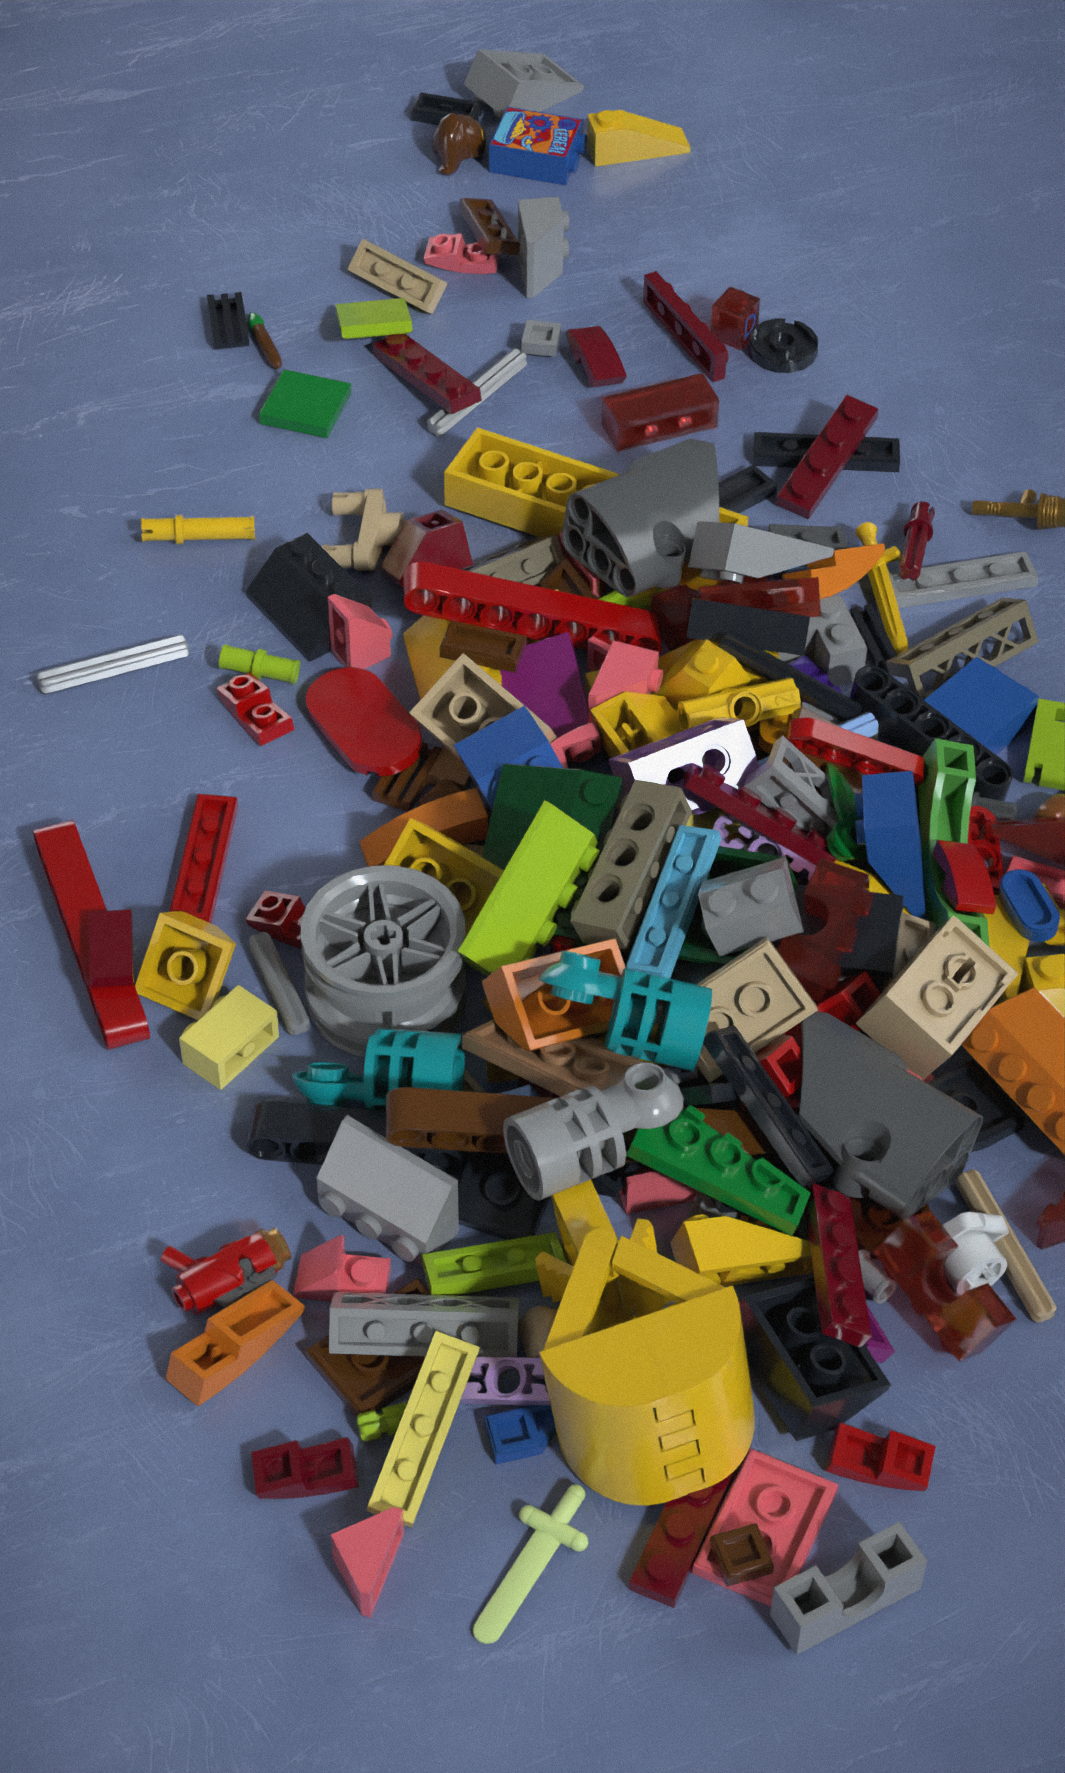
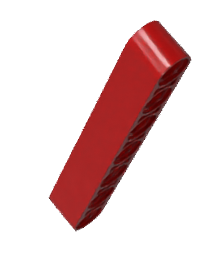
(524, 608)
(75, 895)

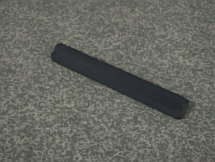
(775, 669)

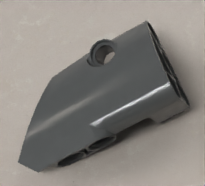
(644, 522)

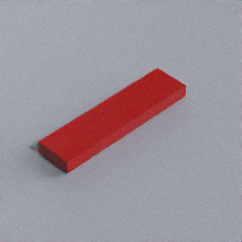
(205, 856)

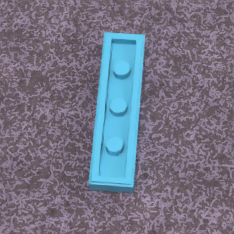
(674, 901)

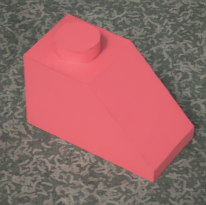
(357, 633)
(623, 670)

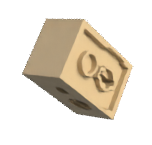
(937, 998)

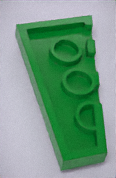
(721, 1169)

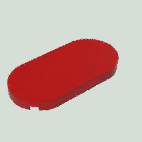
(364, 721)

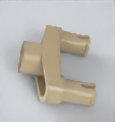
(376, 531)

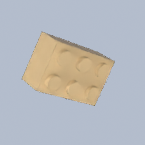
(465, 703)

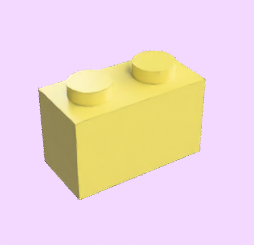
(229, 1036)

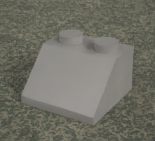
(541, 242)
(750, 906)

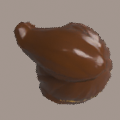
(457, 139)

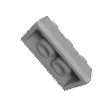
(388, 1192)

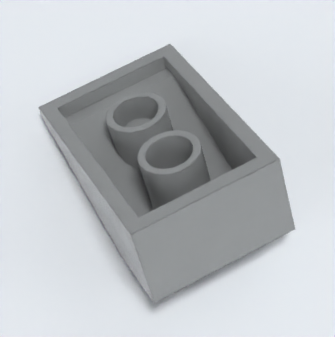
(519, 81)
(740, 551)

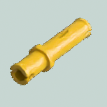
(197, 528)

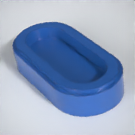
(1028, 905)

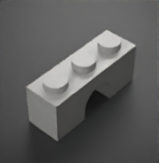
(879, 1574)

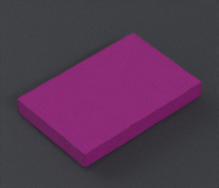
(550, 684)

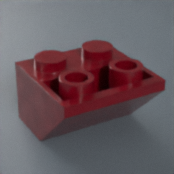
(431, 539)

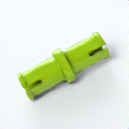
(259, 664)

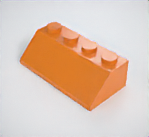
(1025, 1054)

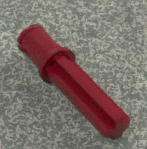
(917, 533)

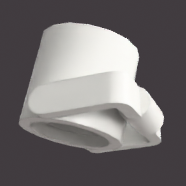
(977, 1257)

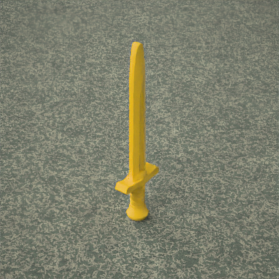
(883, 588)

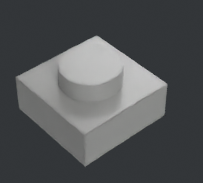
(541, 338)

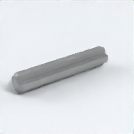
(279, 984)

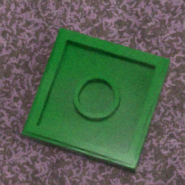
(305, 403)

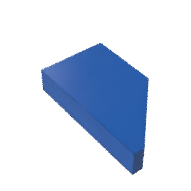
(519, 1432)

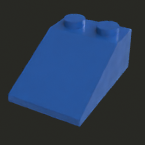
(893, 835)

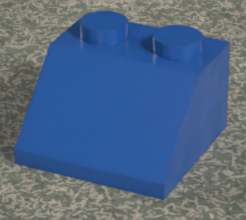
(507, 741)

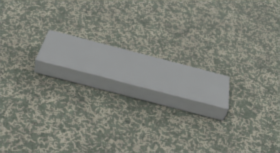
(965, 579)

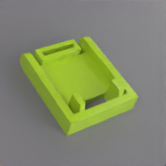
(1048, 745)

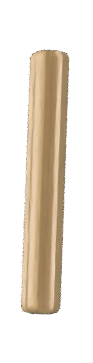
(1019, 1267)

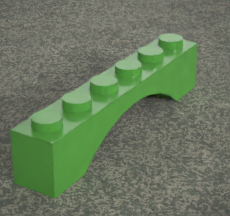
(945, 815)

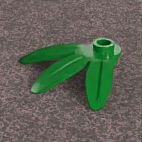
(843, 837)

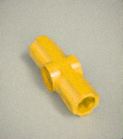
(759, 703)

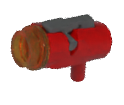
(229, 1273)

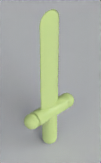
(548, 1535)

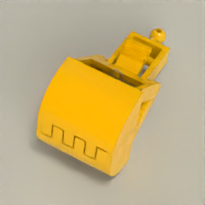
(614, 1367)

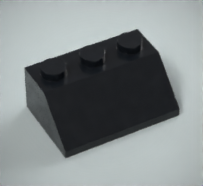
(295, 592)
(804, 1372)

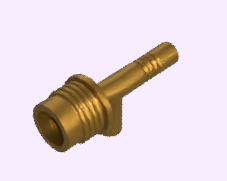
(1049, 510)

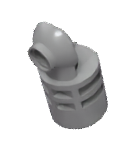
(583, 1130)

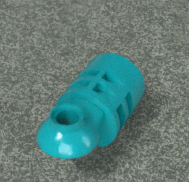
(635, 1009)
(391, 1062)

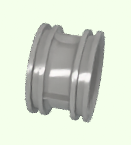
(383, 956)

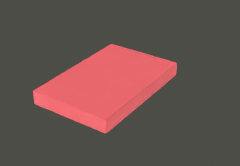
(789, 1514)

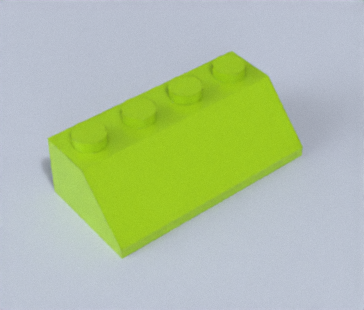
(531, 892)

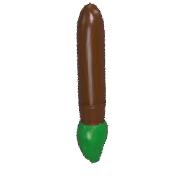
(264, 340)

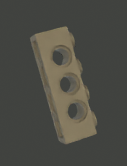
(630, 864)

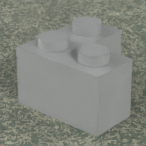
(833, 642)

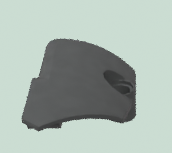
(878, 1120)

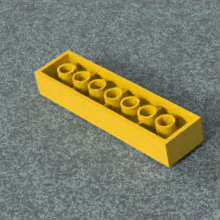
(530, 487)

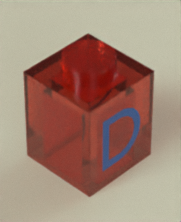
(734, 317)

